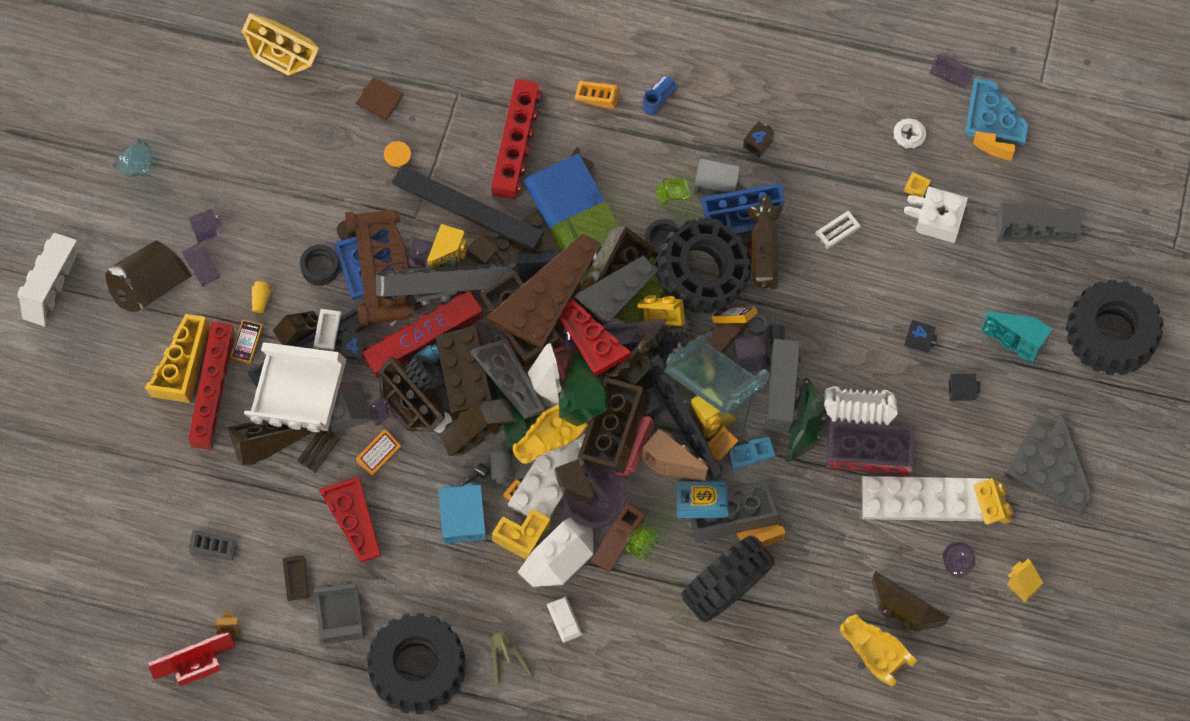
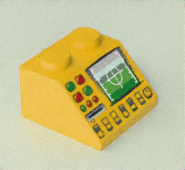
(448, 248)

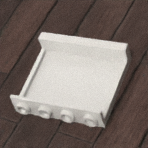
(297, 387)

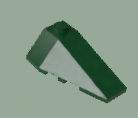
(581, 393)
(517, 430)

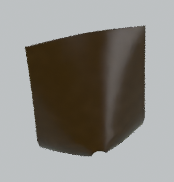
(152, 274)

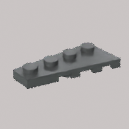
(614, 291)
(506, 371)

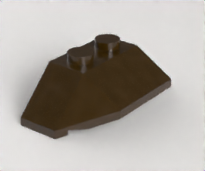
(408, 403)
(904, 606)

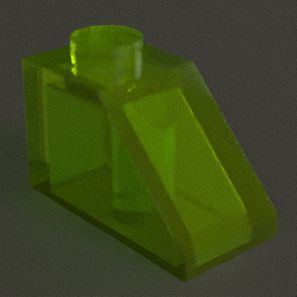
(642, 542)

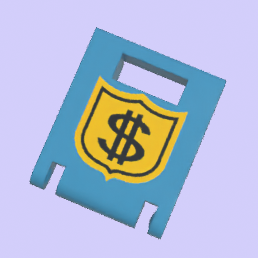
(706, 499)

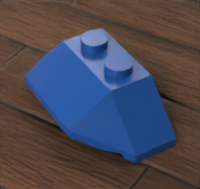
(732, 206)

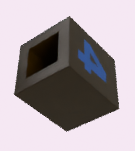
(759, 139)

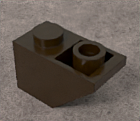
(296, 327)
(573, 482)

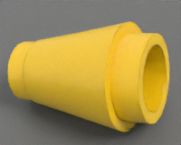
(260, 296)

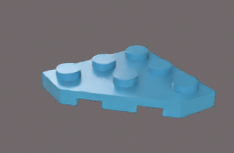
(994, 114)

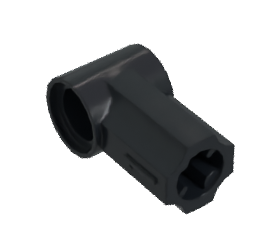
(773, 332)

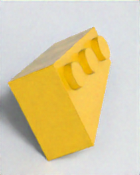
(708, 418)

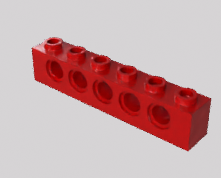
(522, 92)
(211, 385)

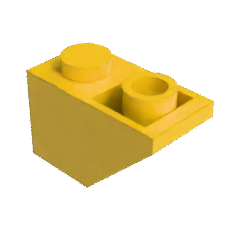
(1024, 580)

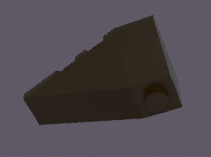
(261, 441)

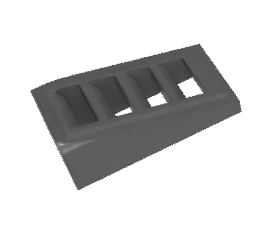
(202, 551)

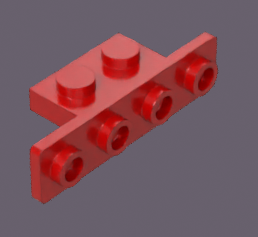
(194, 661)

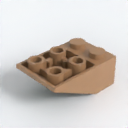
(672, 459)

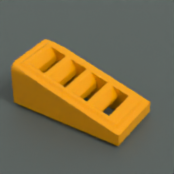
(611, 90)

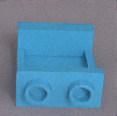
(461, 513)

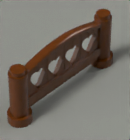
(366, 227)

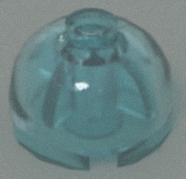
(135, 160)

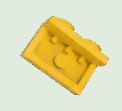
(663, 308)
(993, 501)

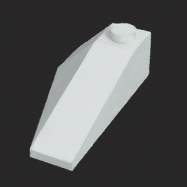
(545, 377)

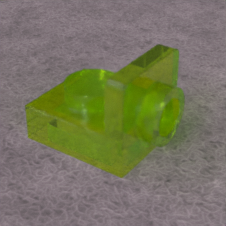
(672, 190)

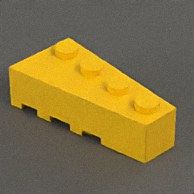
(182, 361)

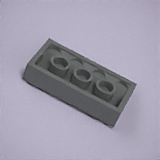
(748, 509)

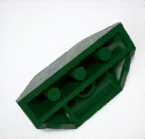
(806, 427)

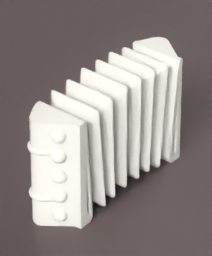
(860, 405)

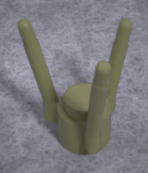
(502, 644)

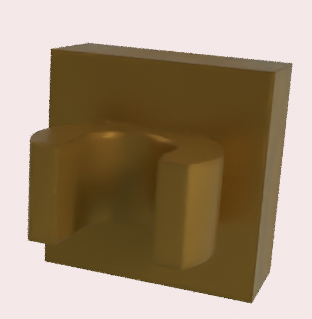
(228, 623)

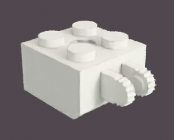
(936, 203)

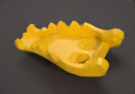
(547, 435)
(877, 649)

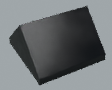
(532, 262)

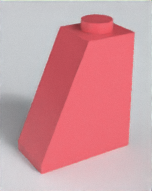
(644, 433)

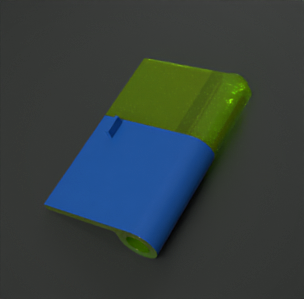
(571, 202)

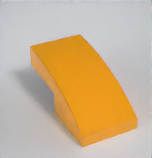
(987, 143)

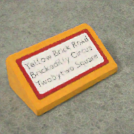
(378, 452)

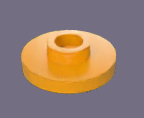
(397, 154)

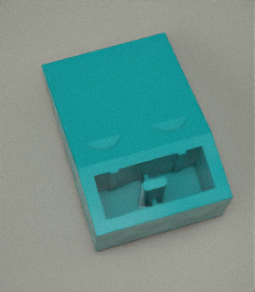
(1017, 332)

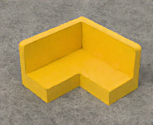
(524, 538)

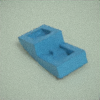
(751, 453)

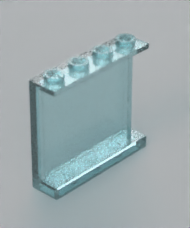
(714, 375)

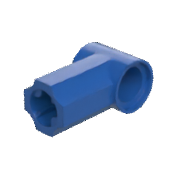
(658, 94)

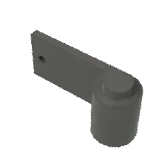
(507, 468)

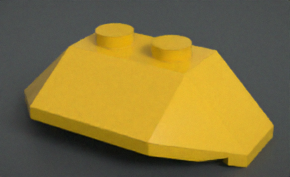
(279, 45)

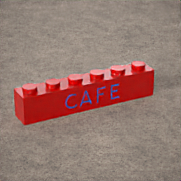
(416, 336)

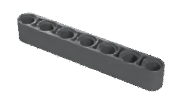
(440, 279)

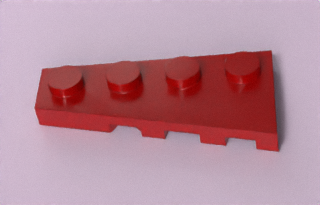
(593, 341)
(352, 514)

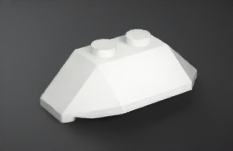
(559, 555)

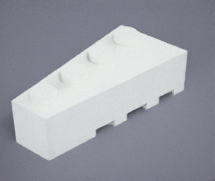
(47, 278)

